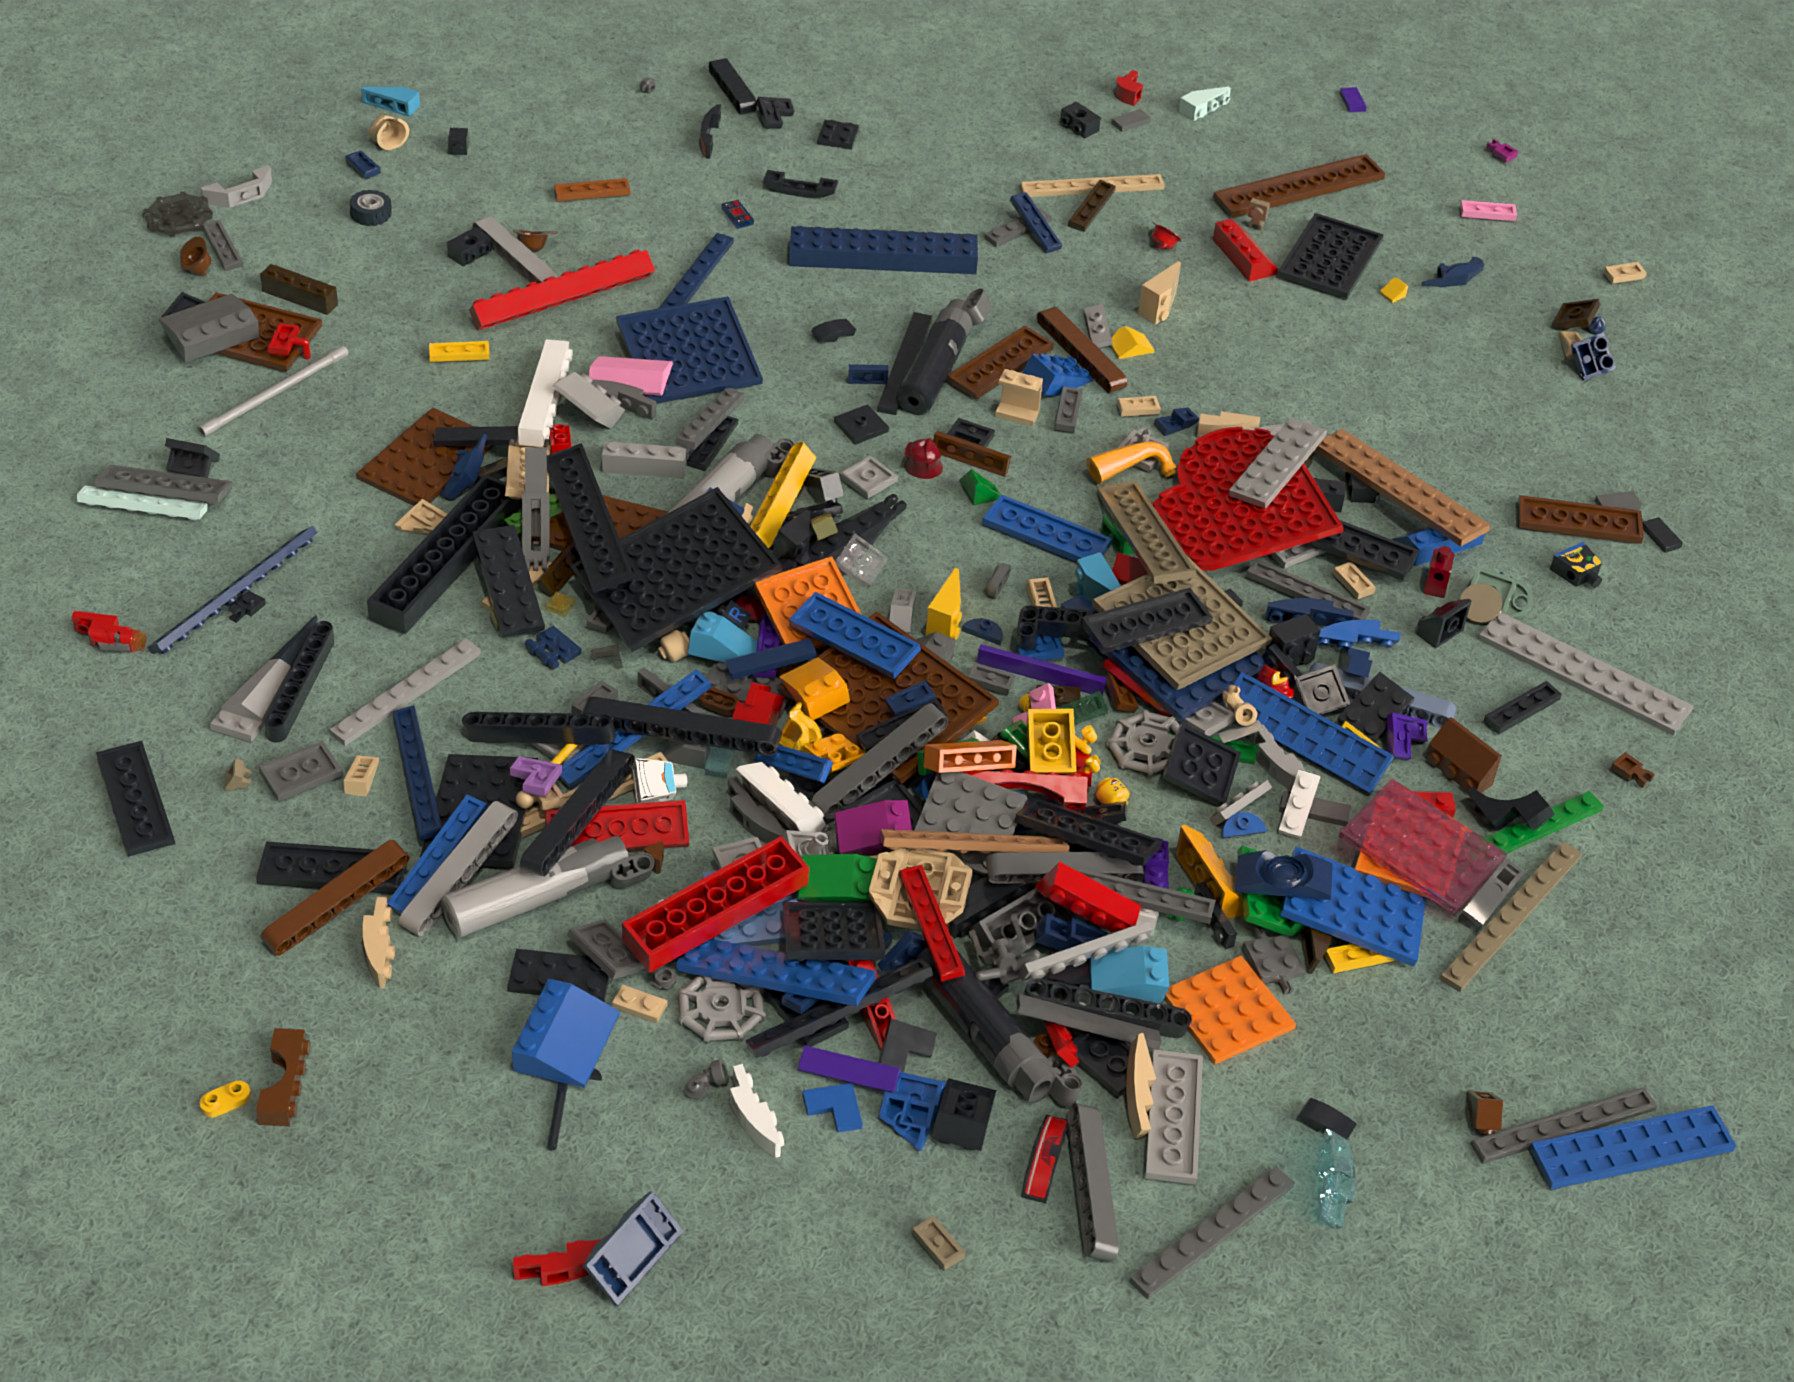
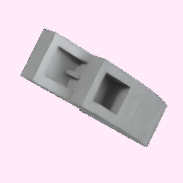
(1274, 761)

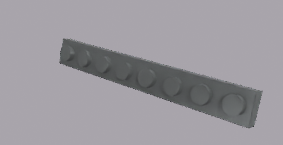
(1211, 1232)

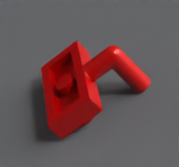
(285, 338)

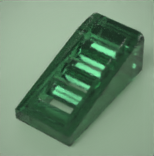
(1097, 697)

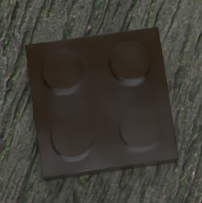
(1576, 314)

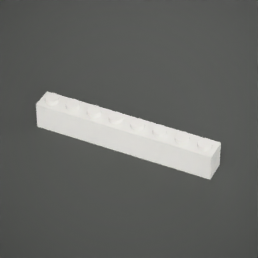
(543, 398)

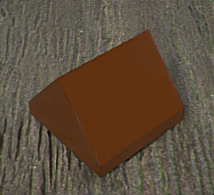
(657, 852)

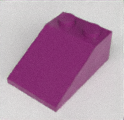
(860, 827)

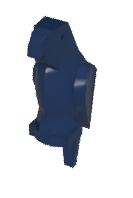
(1456, 274)
(465, 470)

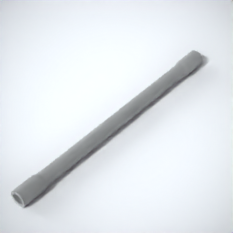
(215, 423)

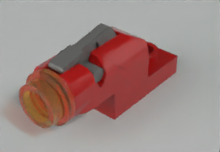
(106, 633)

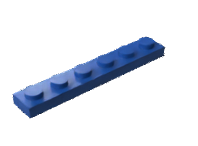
(440, 848)

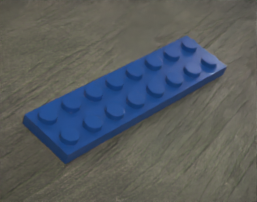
(1315, 736)
(773, 971)
(1632, 1147)

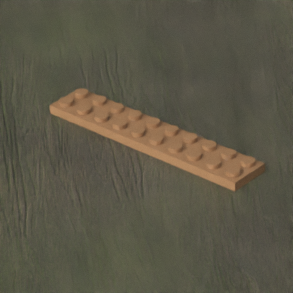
(1402, 487)

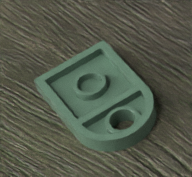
(1509, 589)

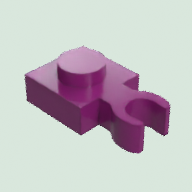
(1502, 151)

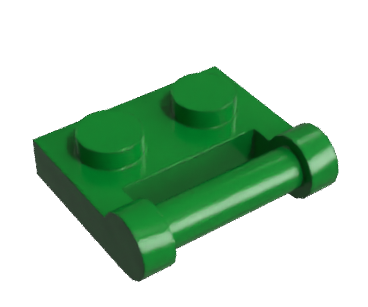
(1017, 735)

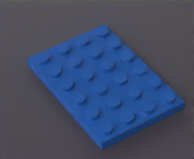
(1363, 913)

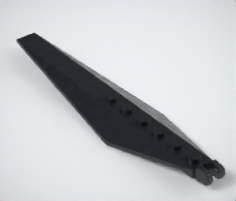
(866, 524)

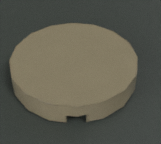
(1485, 603)

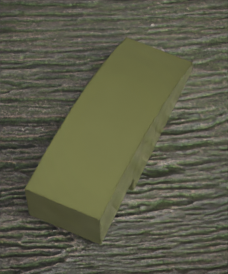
(823, 525)

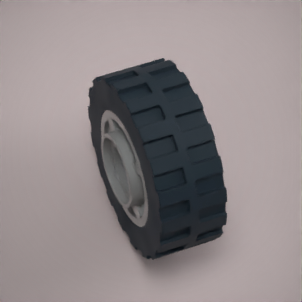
(370, 207)

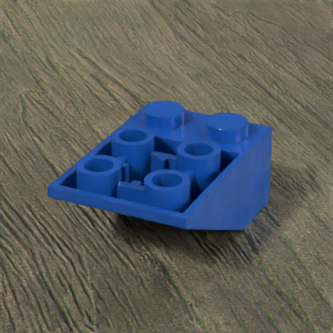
(1056, 373)

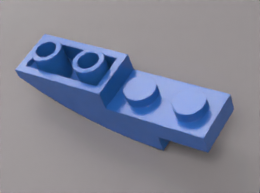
(1347, 632)

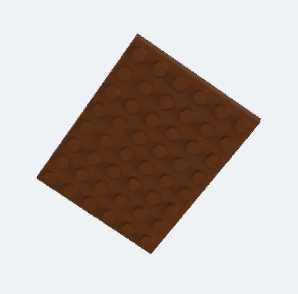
(867, 689)

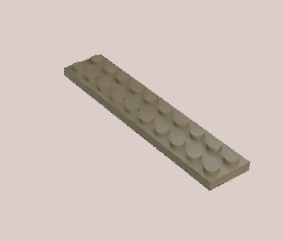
(1146, 533)

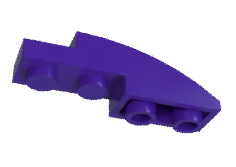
(1157, 867)

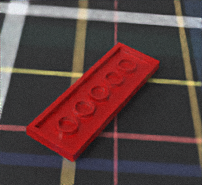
(638, 824)

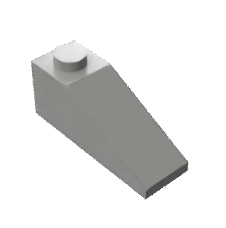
(903, 608)

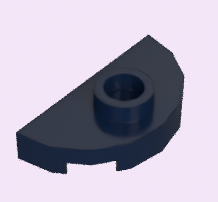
(984, 629)

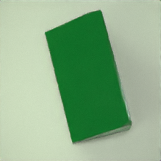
(1118, 541)

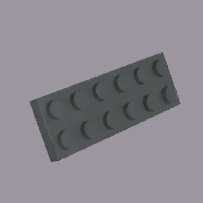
(163, 483)

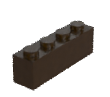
(299, 289)

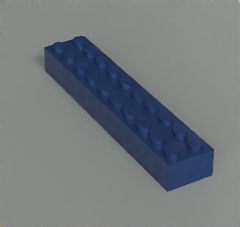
(883, 250)

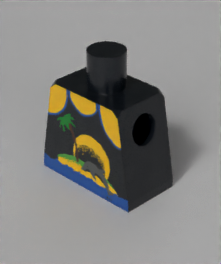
(1577, 565)

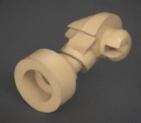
(1244, 712)

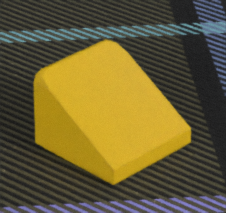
(1394, 290)

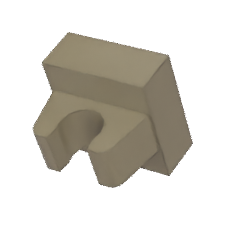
(237, 776)

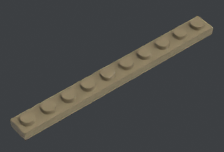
(1510, 917)

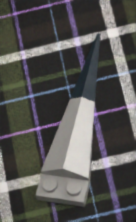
(246, 710)

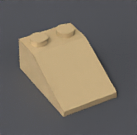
(1159, 294)

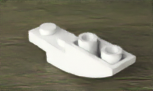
(753, 1115)

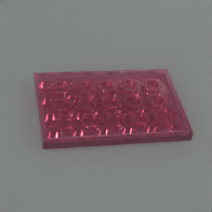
(1423, 845)

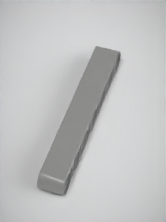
(514, 252)
(458, 867)

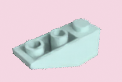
(1200, 102)

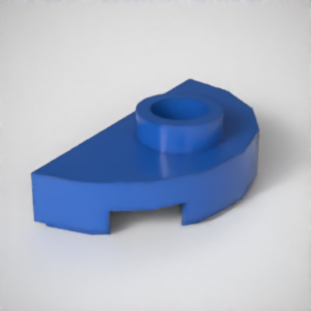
(1242, 824)

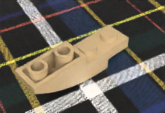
(377, 942)

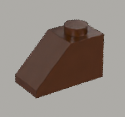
(1485, 1111)

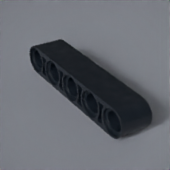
(732, 85)

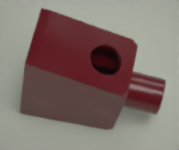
(1440, 563)

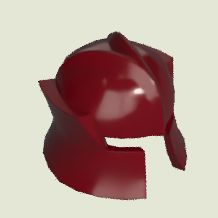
(923, 459)

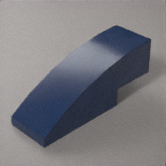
(1355, 661)
(1065, 935)

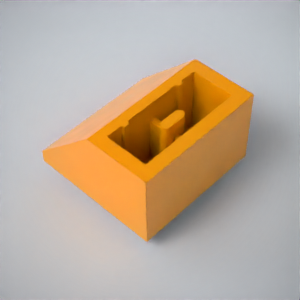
(836, 749)

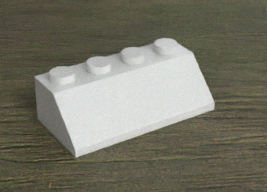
(781, 798)

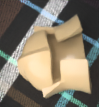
(389, 132)

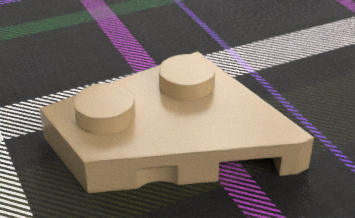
(421, 518)

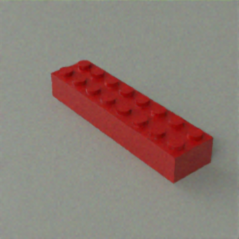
(714, 904)

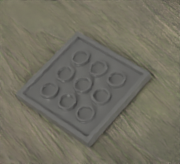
(970, 806)

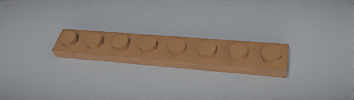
(970, 841)

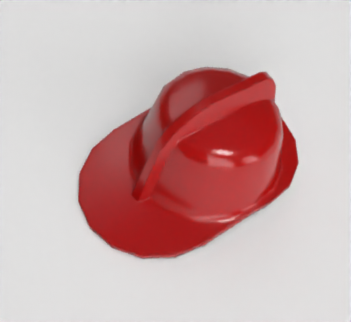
(1164, 238)

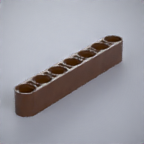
(1082, 349)
(334, 897)

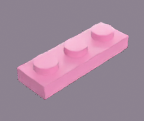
(1488, 210)

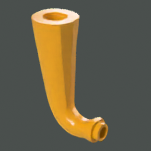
(1117, 460)

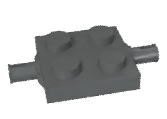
(1273, 959)

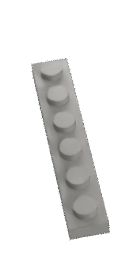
(1078, 954)

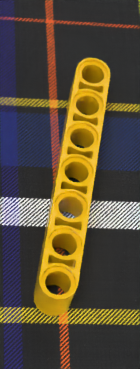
(783, 492)

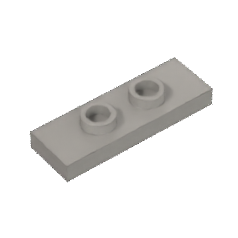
(1098, 326)

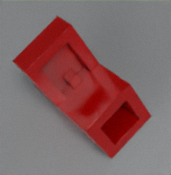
(1128, 88)

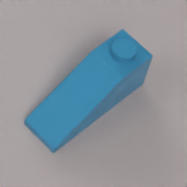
(394, 99)

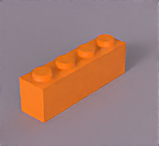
(969, 756)

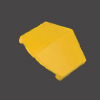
(1130, 343)

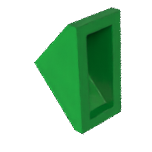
(979, 488)

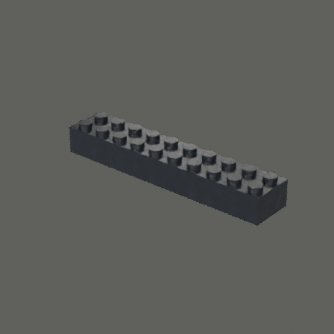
(440, 556)

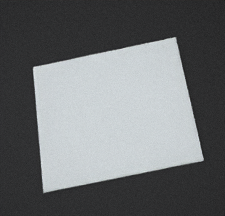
(1240, 731)

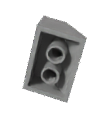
(590, 398)

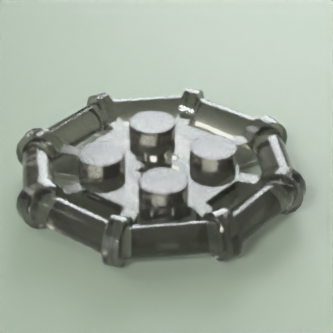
(177, 214)

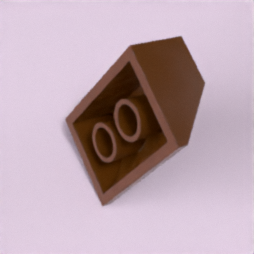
(1463, 756)

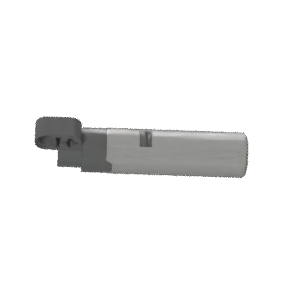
(742, 468)

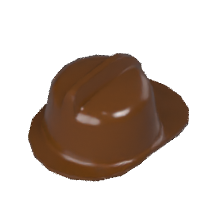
(533, 239)
(195, 256)

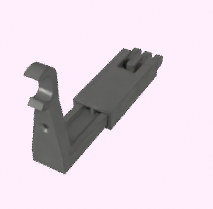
(536, 508)

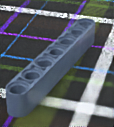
(1423, 707)

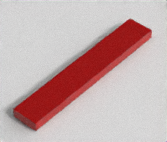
(931, 923)

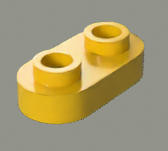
(225, 1098)

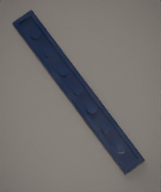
(417, 772)

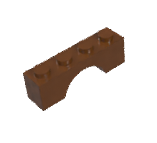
(277, 1103)

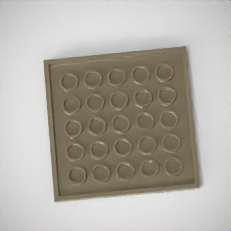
(1197, 651)

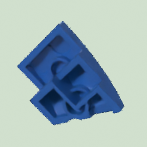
(913, 1107)

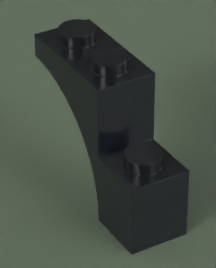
(1529, 810)

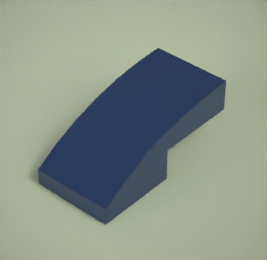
(1179, 420)

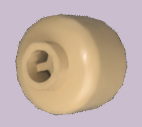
(674, 646)

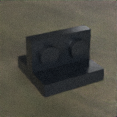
(190, 458)

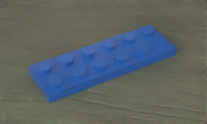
(1044, 529)
(855, 635)

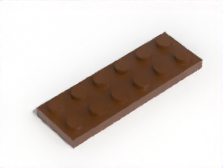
(1011, 353)
(1580, 519)

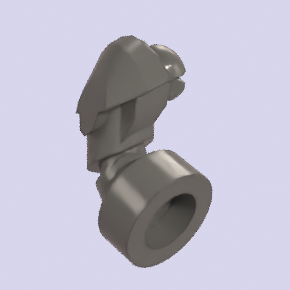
(699, 1084)

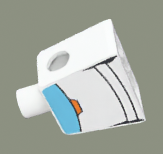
(655, 781)

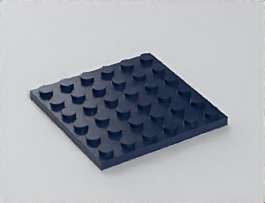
(701, 342)
(1192, 697)

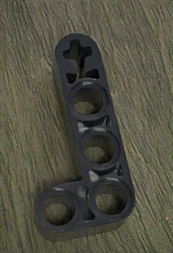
(1049, 622)

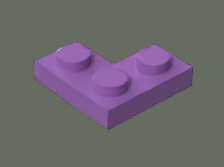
(537, 773)

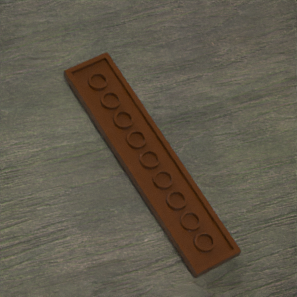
(1300, 184)

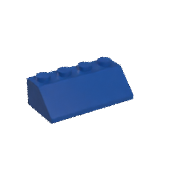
(1428, 539)

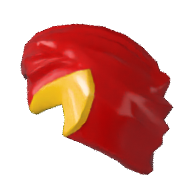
(1271, 678)

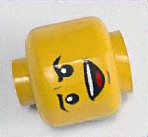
(1111, 791)

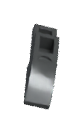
(631, 398)
(754, 818)
(1493, 892)

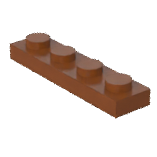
(592, 189)

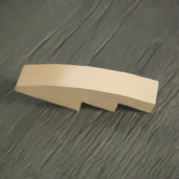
(1139, 1080)

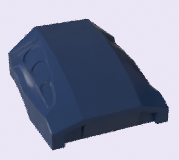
(1592, 356)

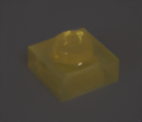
(560, 604)

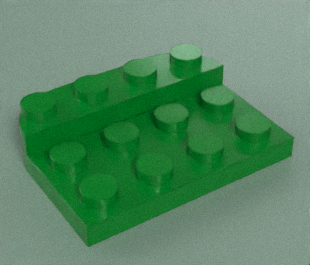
(1266, 909)

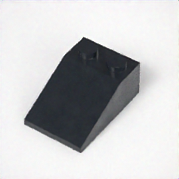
(964, 1114)

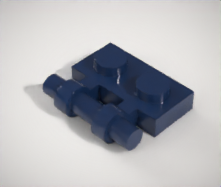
(557, 643)

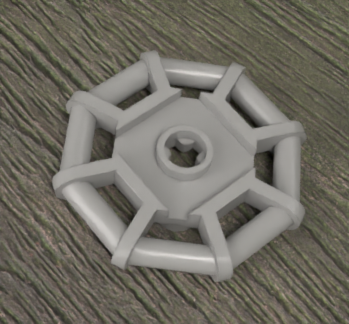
(1152, 727)
(720, 1016)

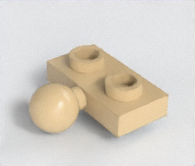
(550, 801)

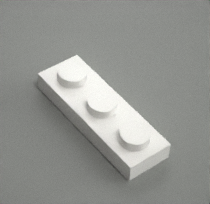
(1299, 804)

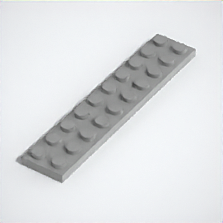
(1586, 673)

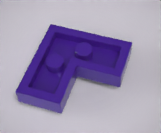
(1402, 731)

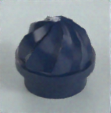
(1597, 326)

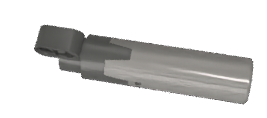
(519, 891)

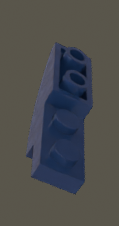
(1319, 611)

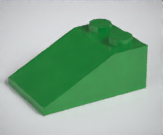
(838, 878)

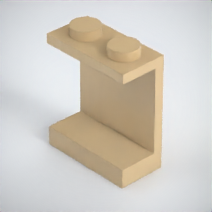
(1019, 397)

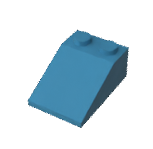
(1094, 577)
(719, 639)
(1132, 973)

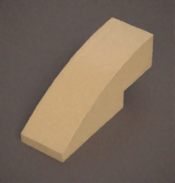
(1211, 423)

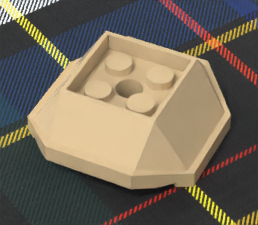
(946, 876)

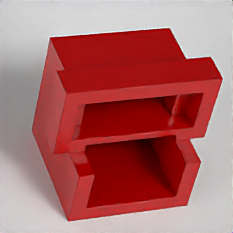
(760, 705)

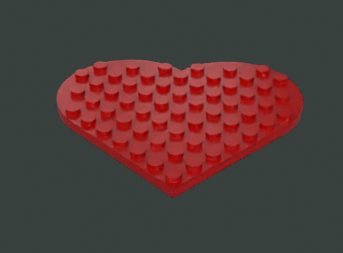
(1226, 530)

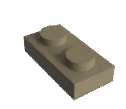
(938, 1243)

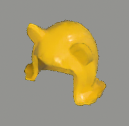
(799, 730)

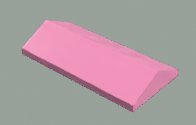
(640, 373)

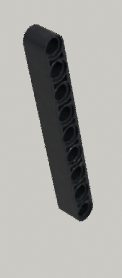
(687, 726)
(576, 813)

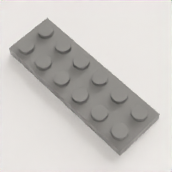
(1277, 463)
(1174, 1117)

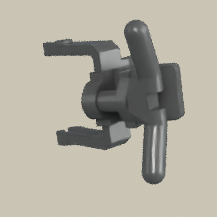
(1004, 956)

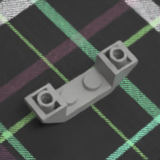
(241, 193)

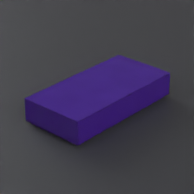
(1353, 99)

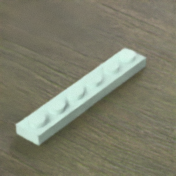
(137, 501)

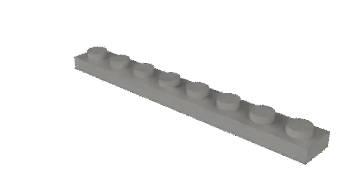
(405, 692)

